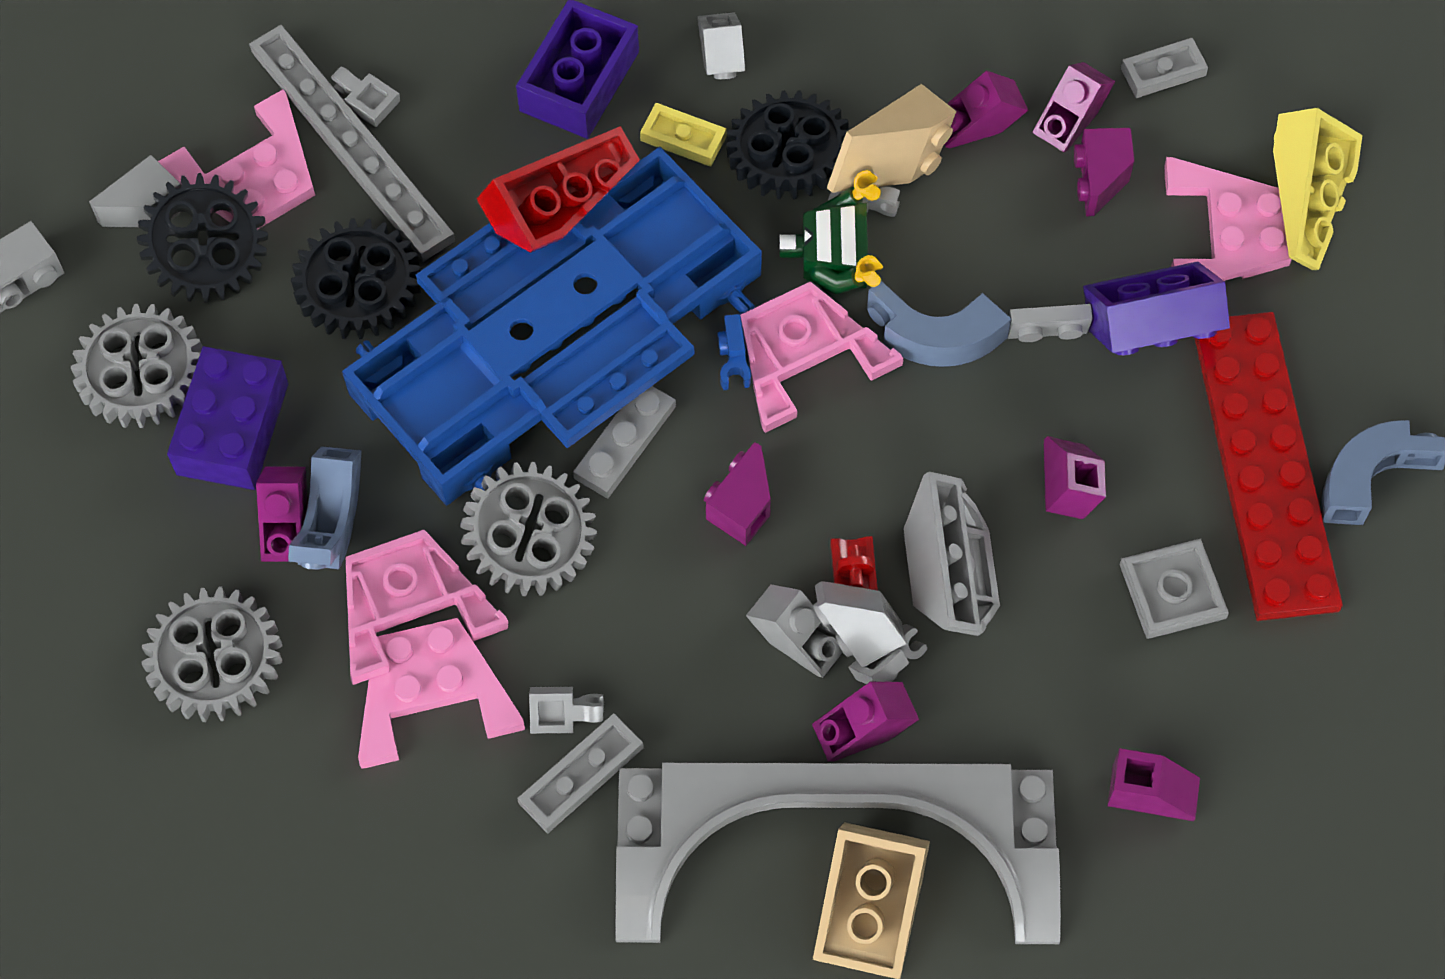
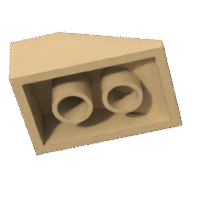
(896, 141)
(871, 900)

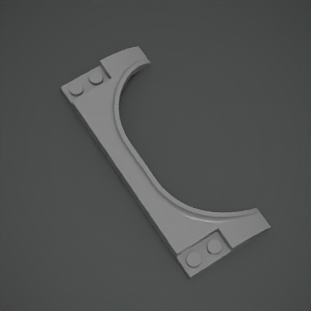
(679, 806)

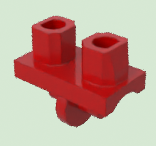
(854, 562)

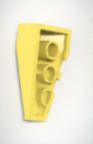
(1313, 165)

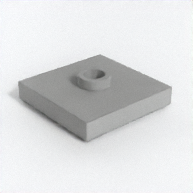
(1173, 588)

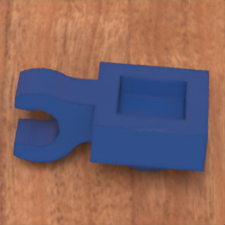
(732, 344)

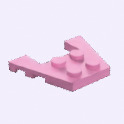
(270, 171)
(1243, 219)
(798, 334)
(402, 584)
(428, 671)

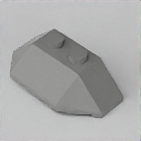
(950, 557)

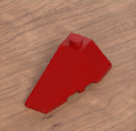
(554, 193)

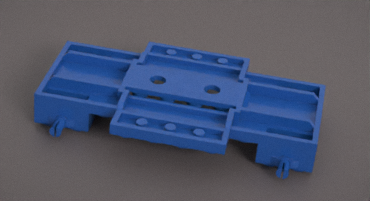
(449, 373)

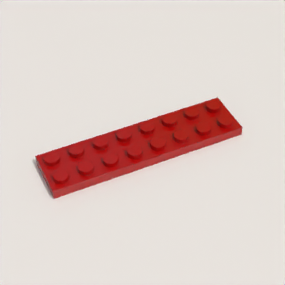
(1267, 470)

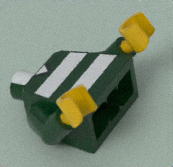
(837, 240)

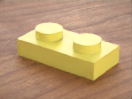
(683, 134)

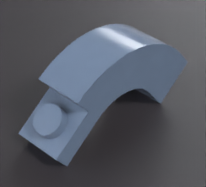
(938, 340)
(1376, 449)
(330, 509)

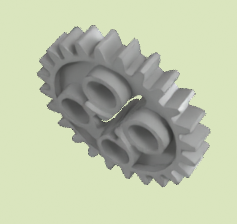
(100, 369)
(493, 516)
(251, 645)

